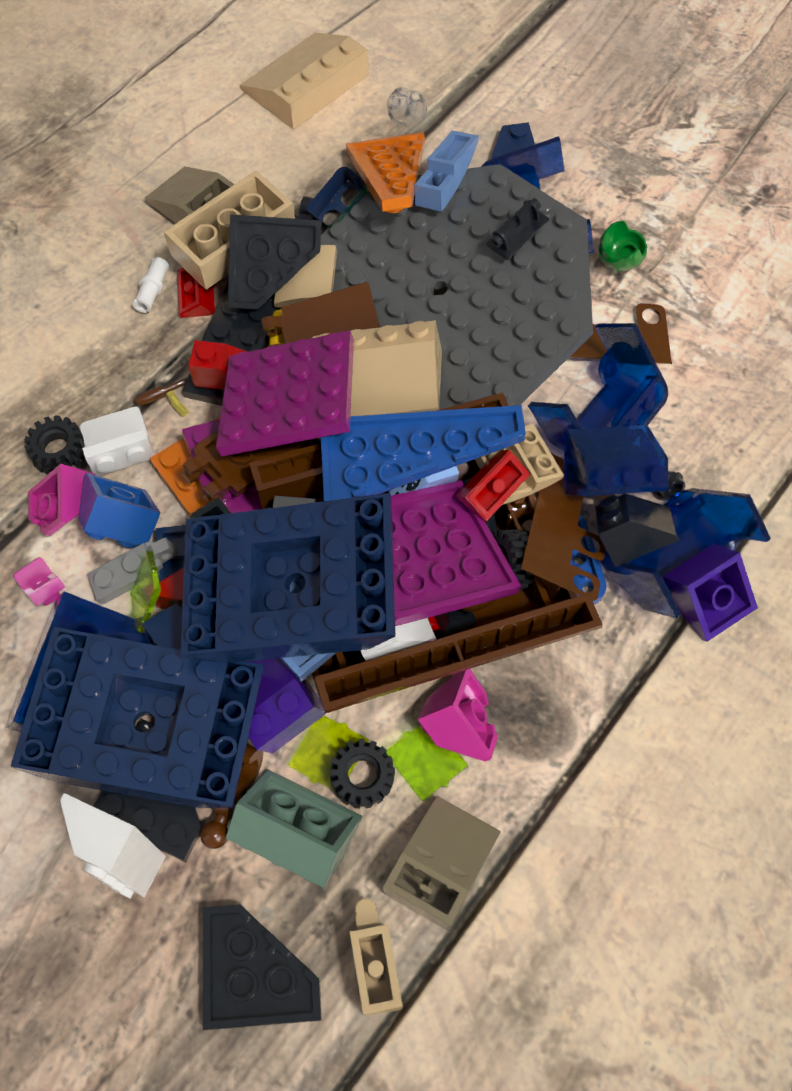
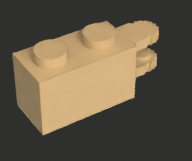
(374, 962)

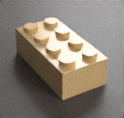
(203, 236)

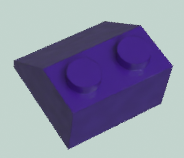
(712, 590)

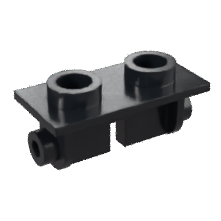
(518, 229)

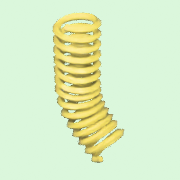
(178, 406)

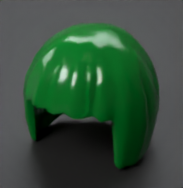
(622, 247)

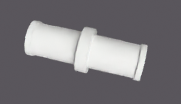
(150, 285)

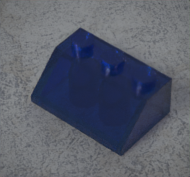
(613, 461)

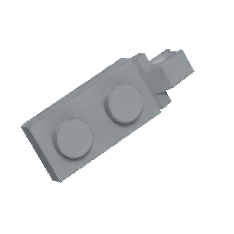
(120, 573)

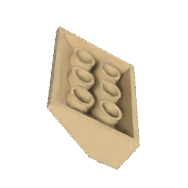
(309, 77)
(396, 369)

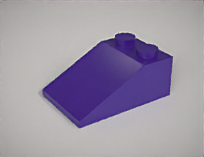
(282, 707)

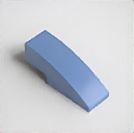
(445, 170)

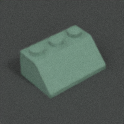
(293, 827)

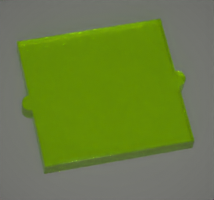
(145, 590)
(320, 747)
(425, 764)

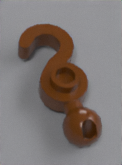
(214, 832)

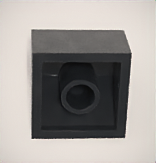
(633, 527)

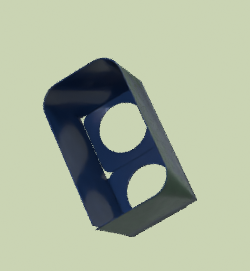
(333, 188)

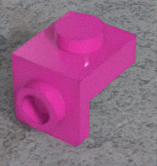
(39, 582)

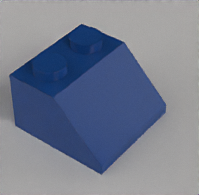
(116, 511)

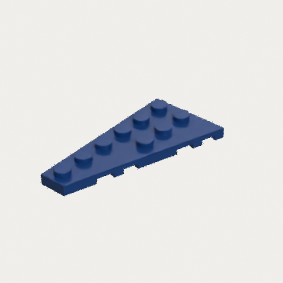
(406, 447)

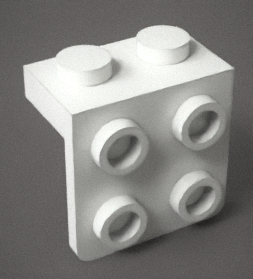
(116, 441)

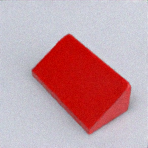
(193, 297)
(493, 484)

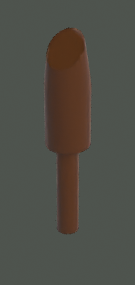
(157, 393)

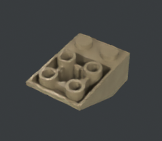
(187, 192)
(441, 863)

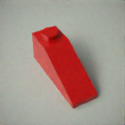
(210, 363)

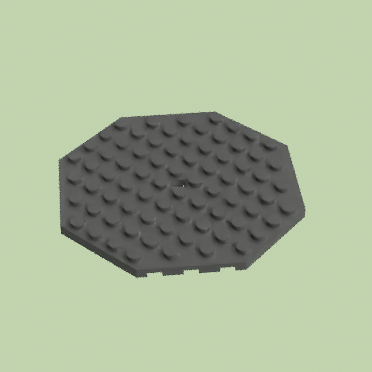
(501, 318)

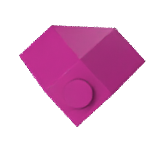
(56, 498)
(457, 717)

